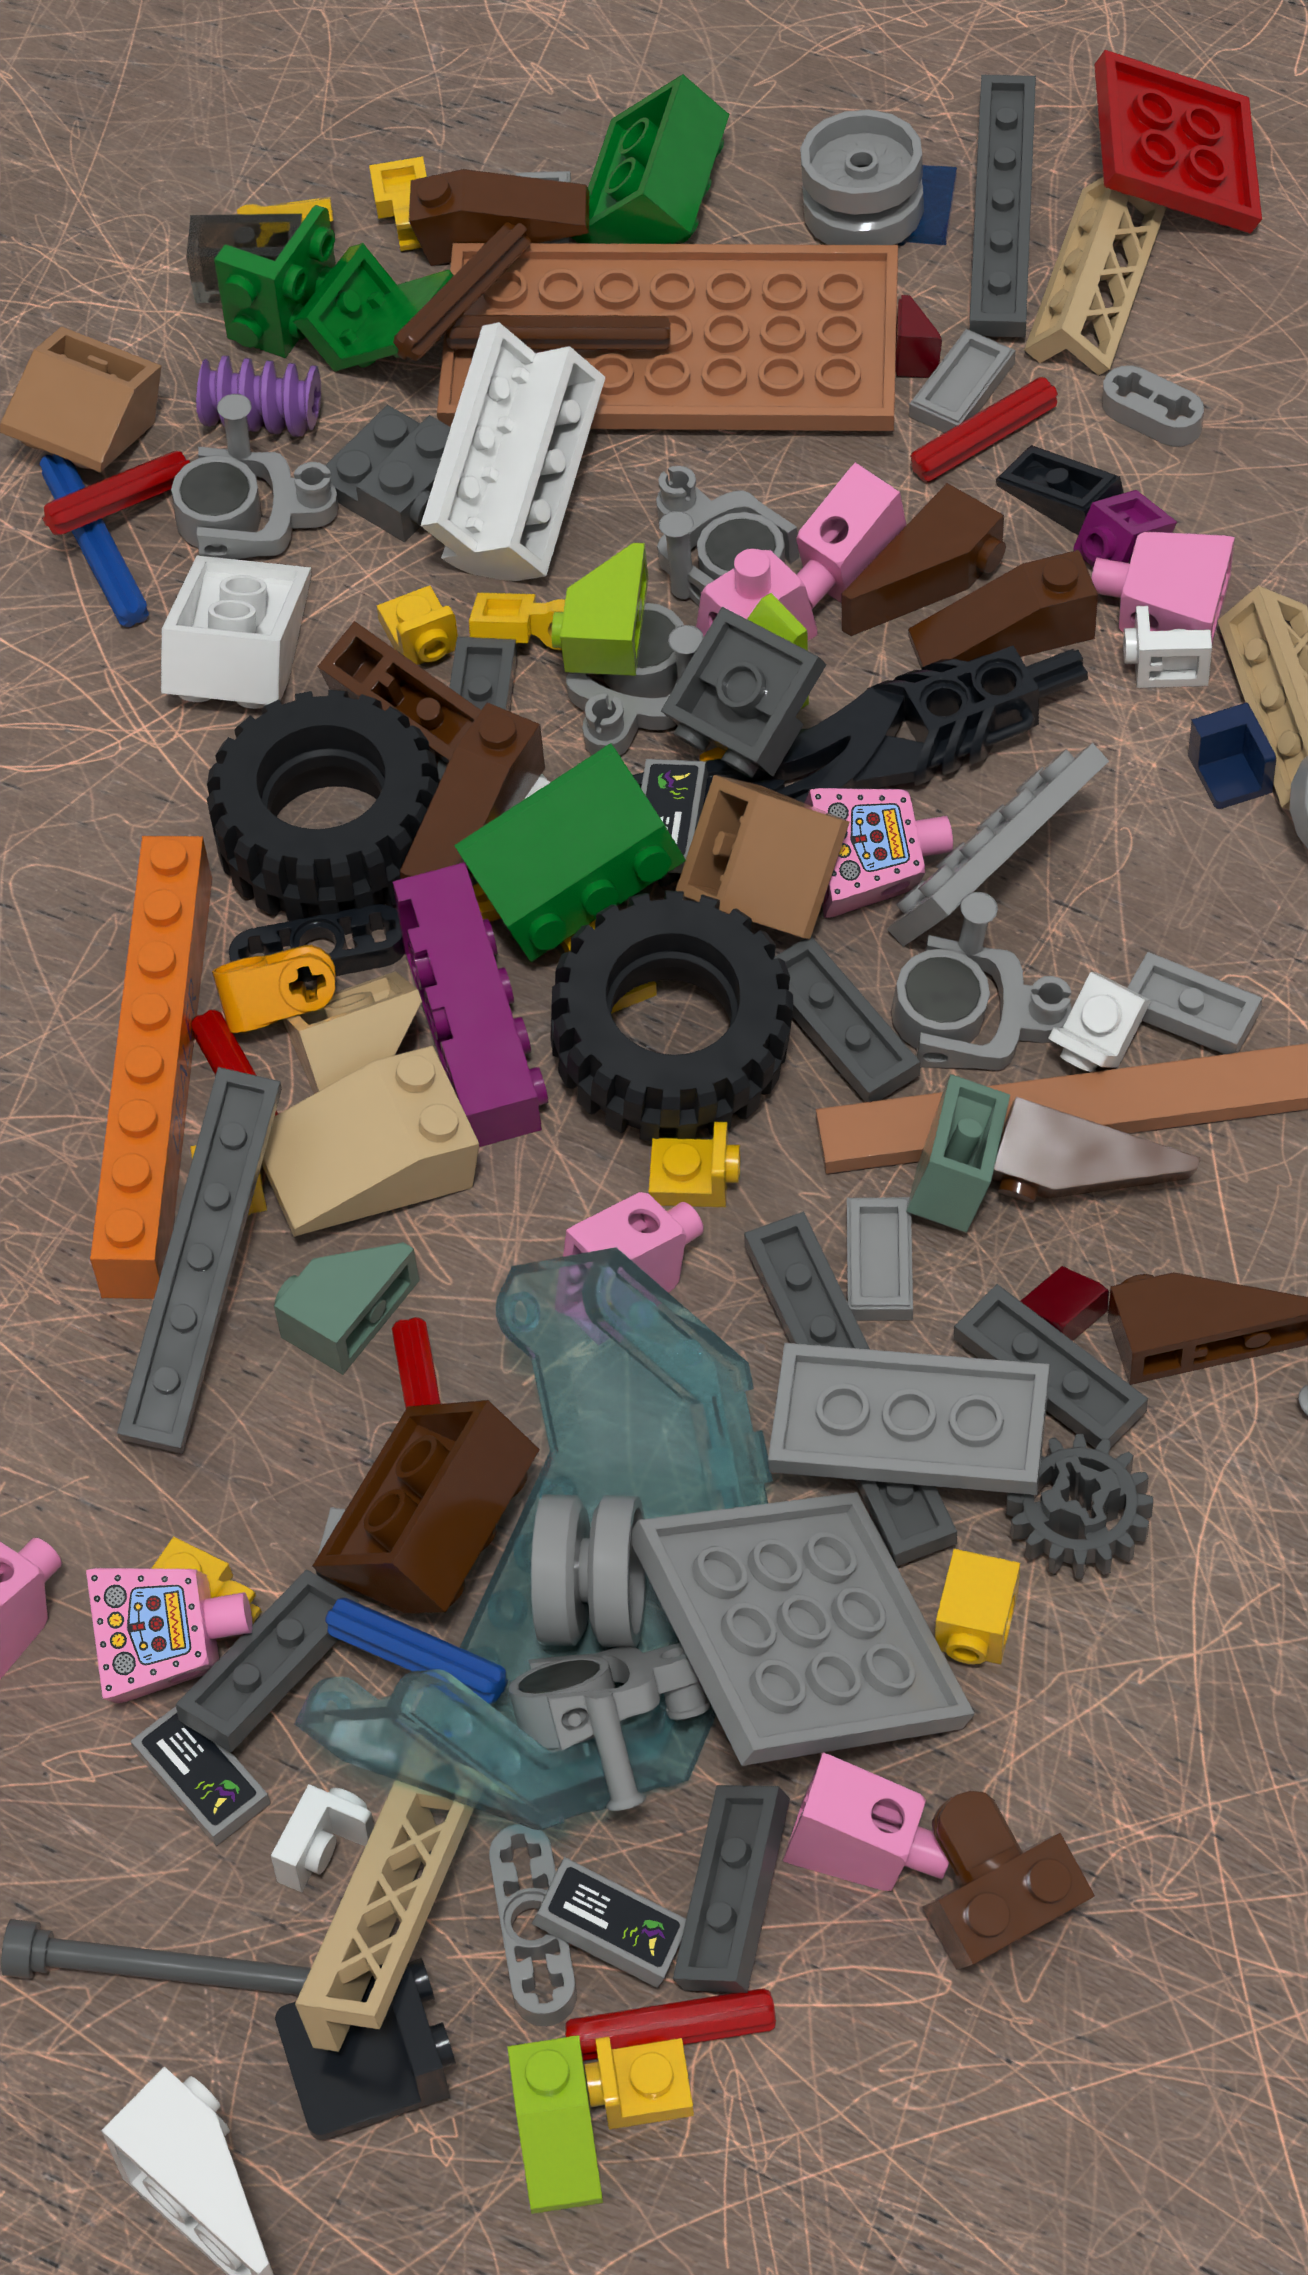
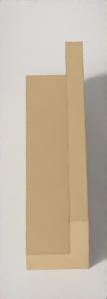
(1084, 261)
(1273, 674)
(371, 1904)

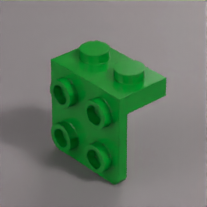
(267, 295)
(362, 309)

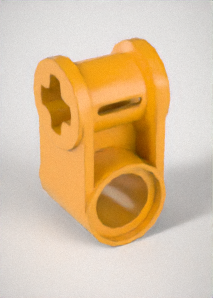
(263, 988)

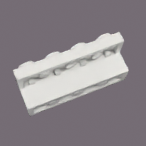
(512, 456)

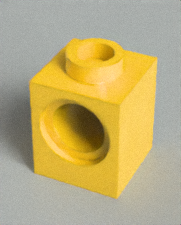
(977, 1607)

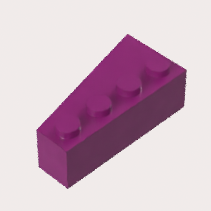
(468, 1004)

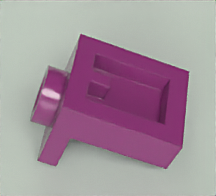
(1115, 523)

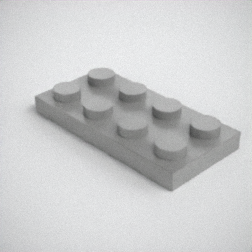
(994, 842)
(910, 1418)

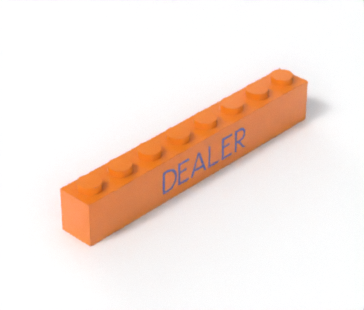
(152, 1067)

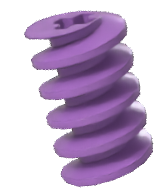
(273, 399)

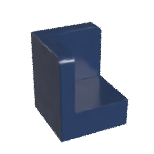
(1232, 756)

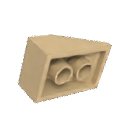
(371, 1144)

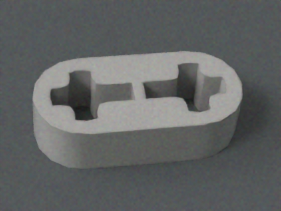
(1152, 405)

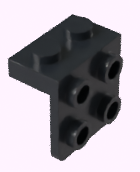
(375, 2069)

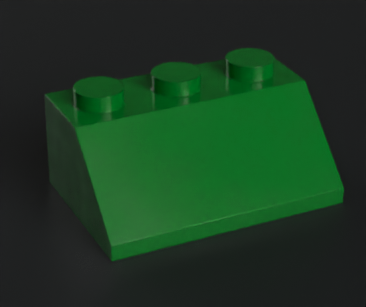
(655, 168)
(570, 852)

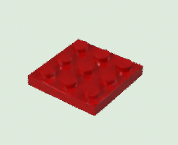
(1177, 142)

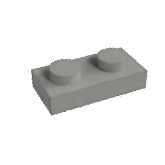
(1195, 1004)

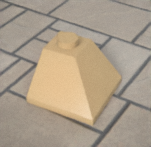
(353, 1028)

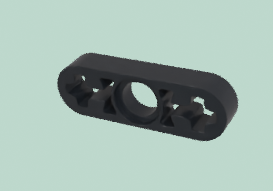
(359, 923)

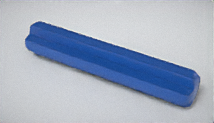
(413, 1648)

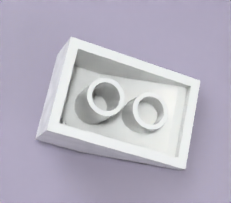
(233, 631)
(179, 2161)

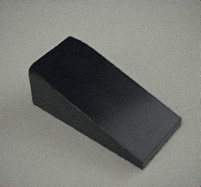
(1058, 485)

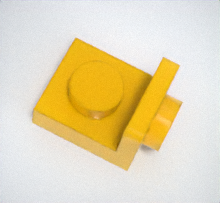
(419, 625)
(694, 1169)
(640, 2082)

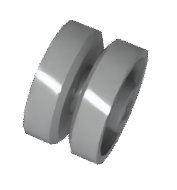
(862, 179)
(587, 1571)

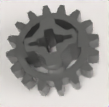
(1094, 1484)

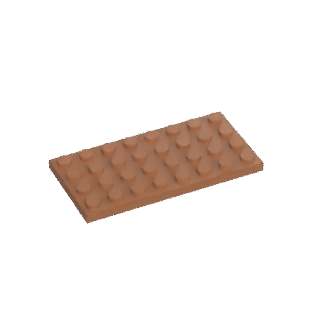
(754, 331)

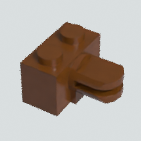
(1000, 1886)

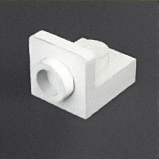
(1167, 657)
(1100, 1024)
(309, 1836)

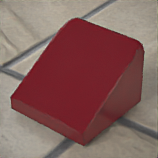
(916, 341)
(1069, 1301)

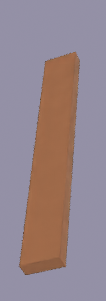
(1117, 1098)

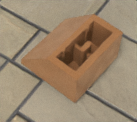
(82, 400)
(763, 855)

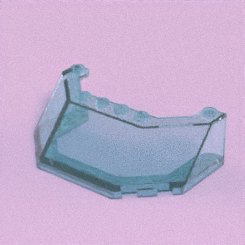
(630, 1407)

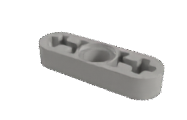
(522, 1972)

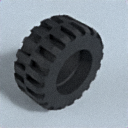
(310, 748)
(683, 944)

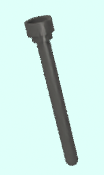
(34, 1950)

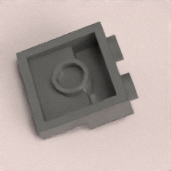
(390, 470)
(743, 694)

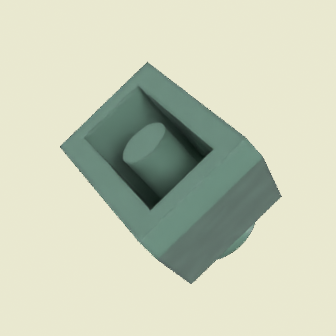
(959, 1153)
(344, 1301)

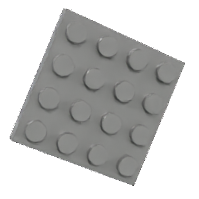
(799, 1627)

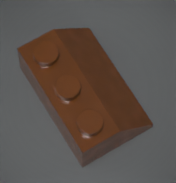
(428, 1506)

